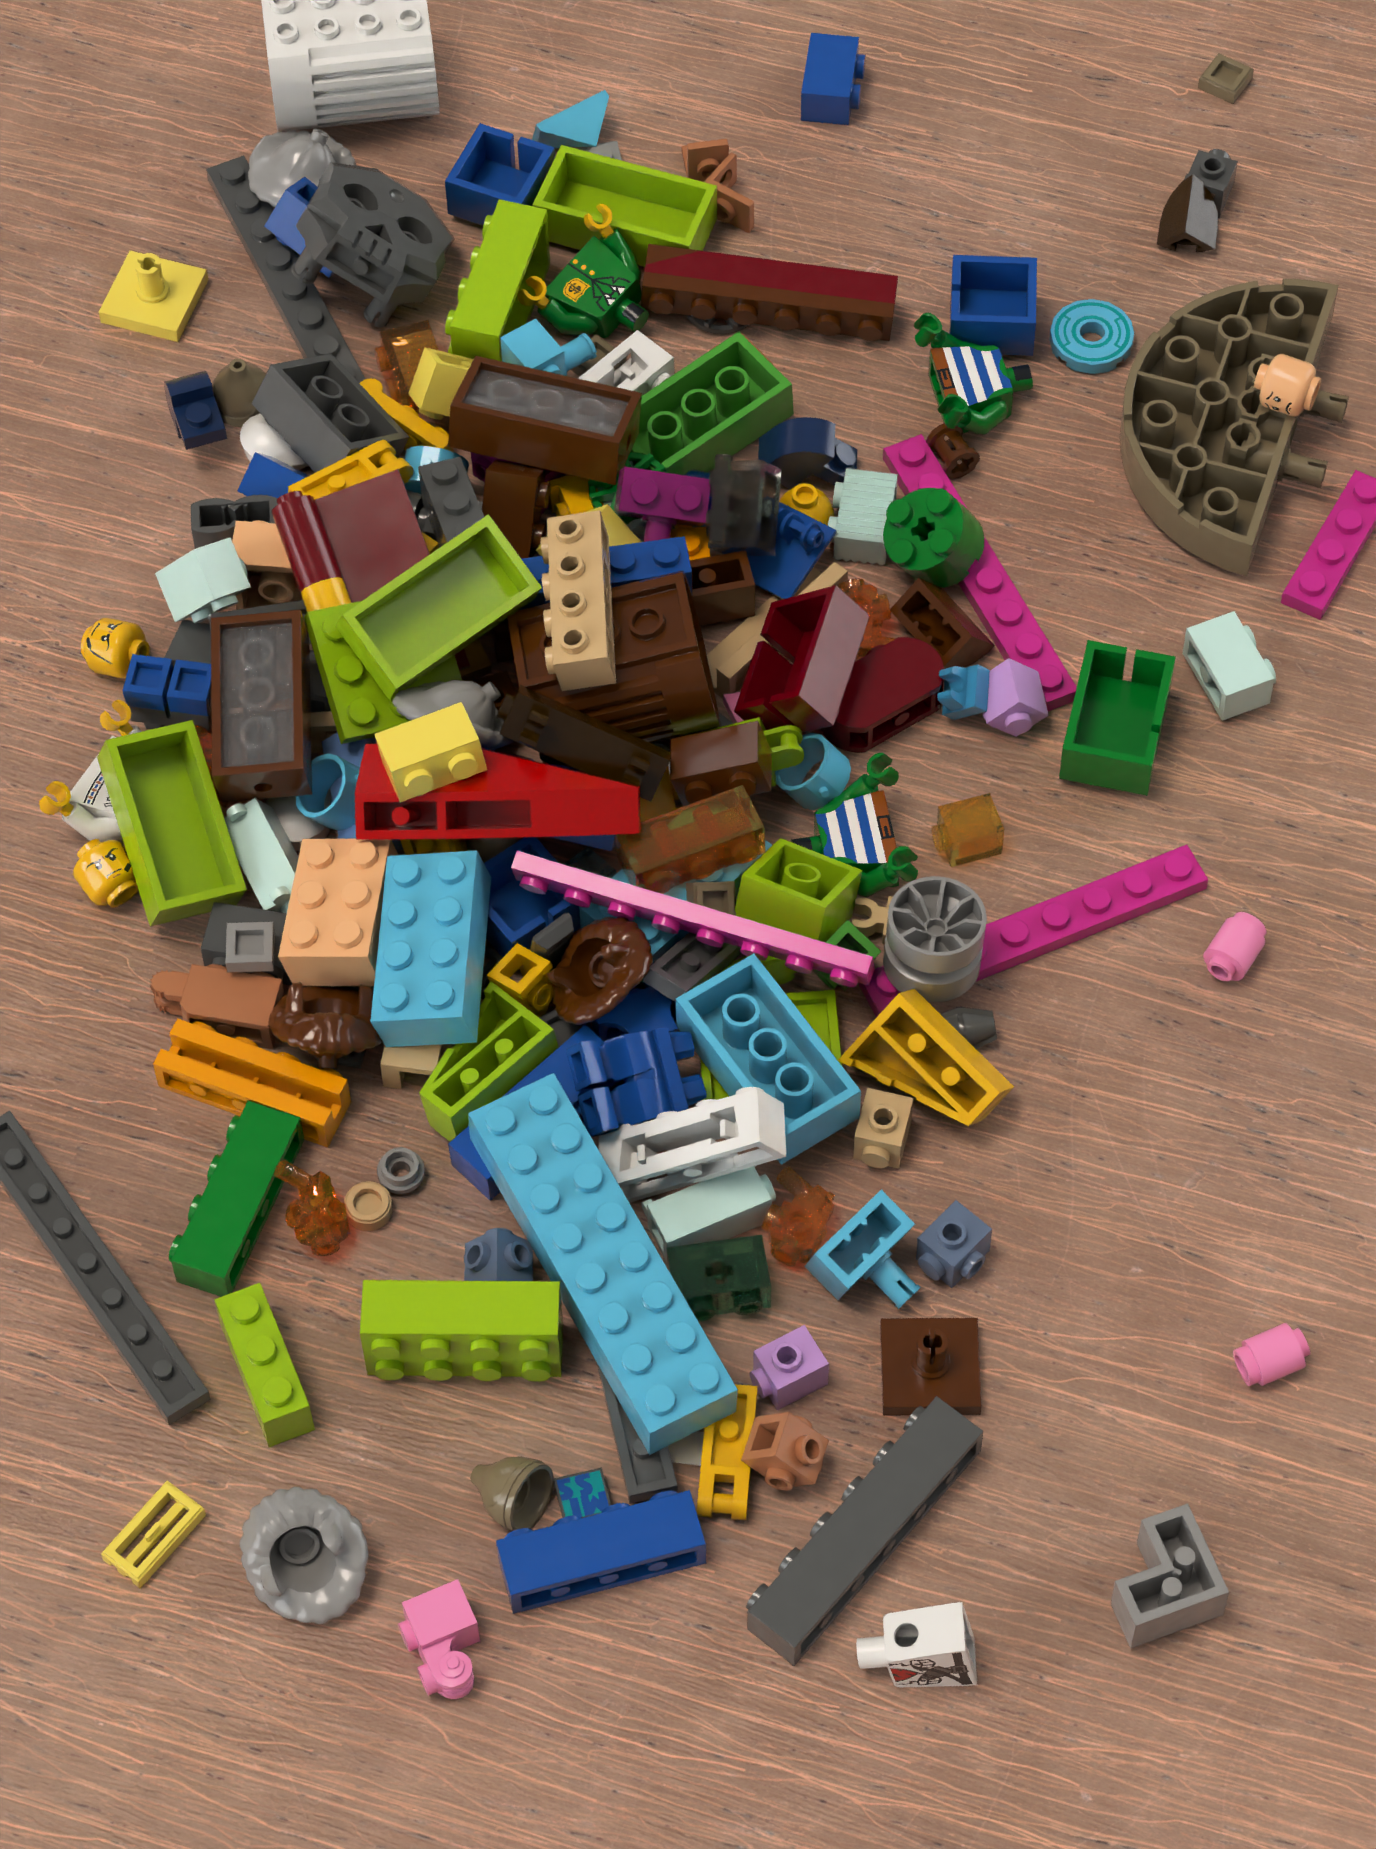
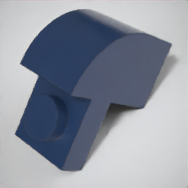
(194, 410)
(806, 448)

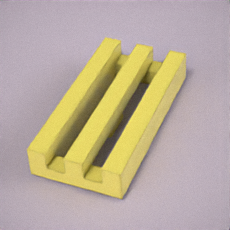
(166, 1547)

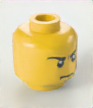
(110, 645)
(105, 873)

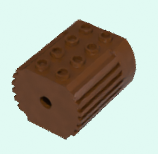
(659, 663)

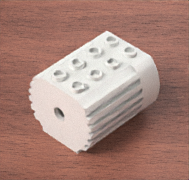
(349, 61)

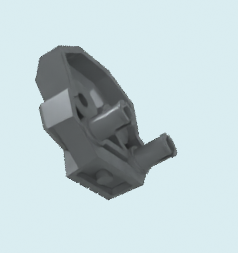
(373, 238)

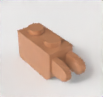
(228, 1002)

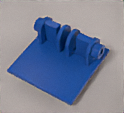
(798, 548)

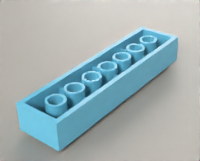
(604, 1264)

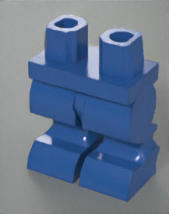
(650, 1077)

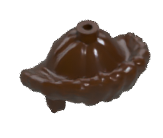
(599, 969)
(325, 1021)

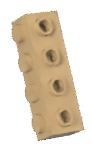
(579, 601)

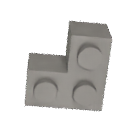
(1178, 1586)

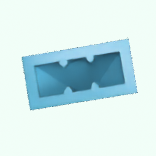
(575, 125)

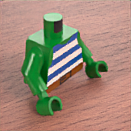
(969, 379)
(860, 831)

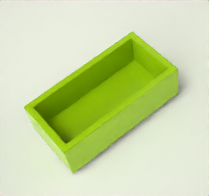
(644, 203)
(488, 305)
(438, 606)
(171, 822)
(462, 1329)

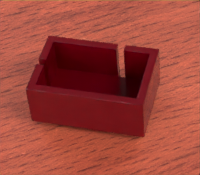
(821, 639)

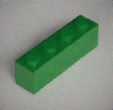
(236, 1199)

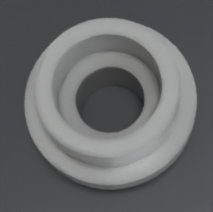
(398, 1159)

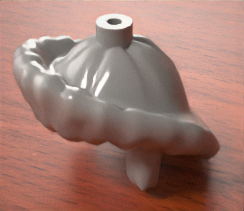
(288, 157)
(477, 701)
(304, 1555)

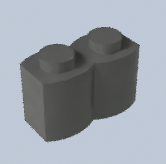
(216, 517)

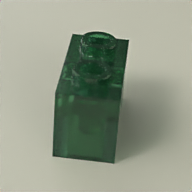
(736, 1262)

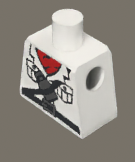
(923, 1647)

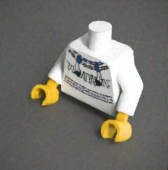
(88, 803)

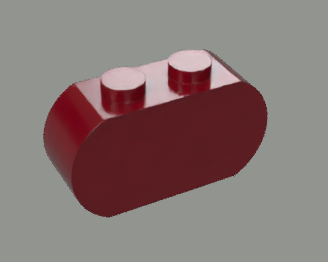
(887, 694)

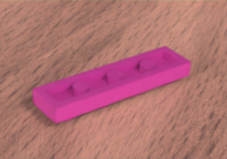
(1334, 548)

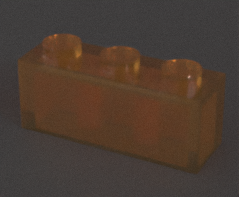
(692, 841)

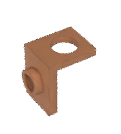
(704, 157)
(731, 206)

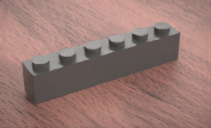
(863, 1530)

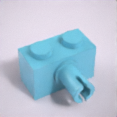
(536, 349)
(864, 1252)

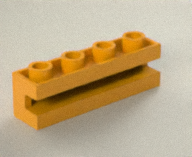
(236, 1070)

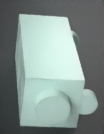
(263, 852)
(710, 1209)

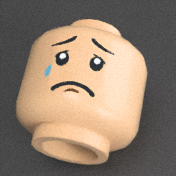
(1287, 385)

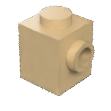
(883, 1129)

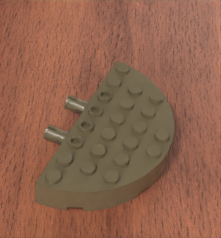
(1194, 424)

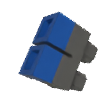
(168, 694)

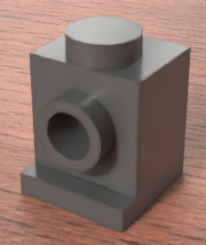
(1217, 173)

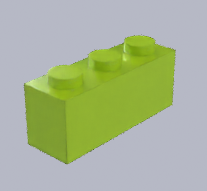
(264, 1364)

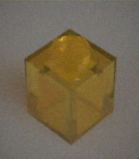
(968, 830)

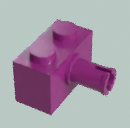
(661, 500)

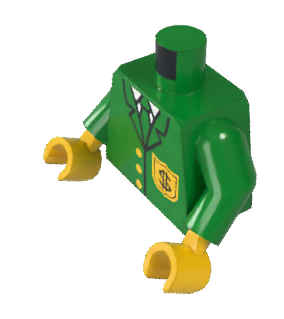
(594, 288)

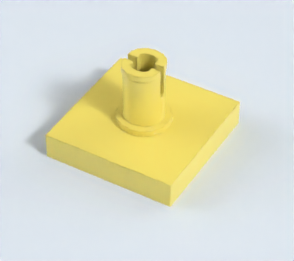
(153, 296)

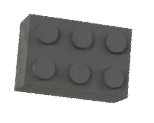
(323, 411)

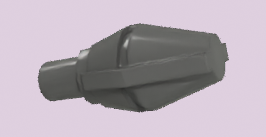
(973, 1024)

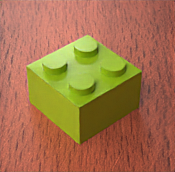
(798, 891)

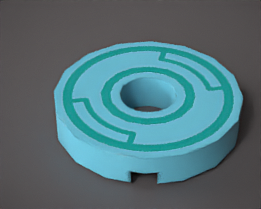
(1097, 318)

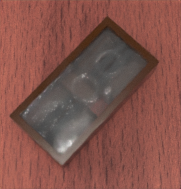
(544, 420)
(261, 706)

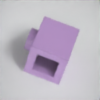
(1014, 698)
(789, 1368)

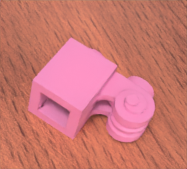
(438, 1627)

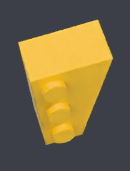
(928, 1059)

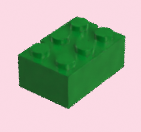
(1116, 721)

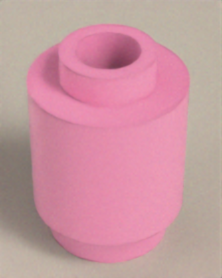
(1235, 947)
(1271, 1355)

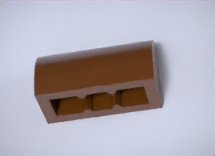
(942, 624)

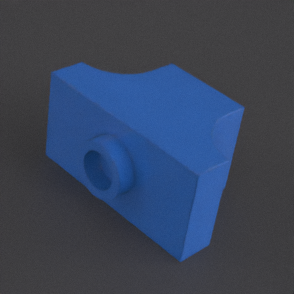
(638, 1012)

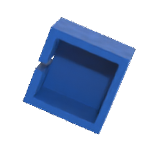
(489, 173)
(994, 302)
(515, 912)

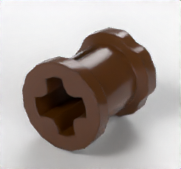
(962, 452)

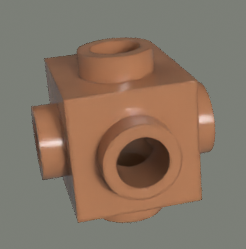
(785, 1450)

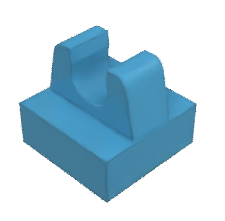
(964, 691)

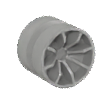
(934, 938)

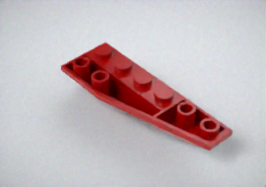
(504, 801)

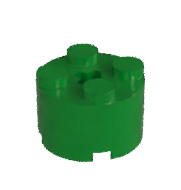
(932, 536)

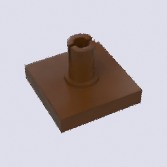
(930, 1360)

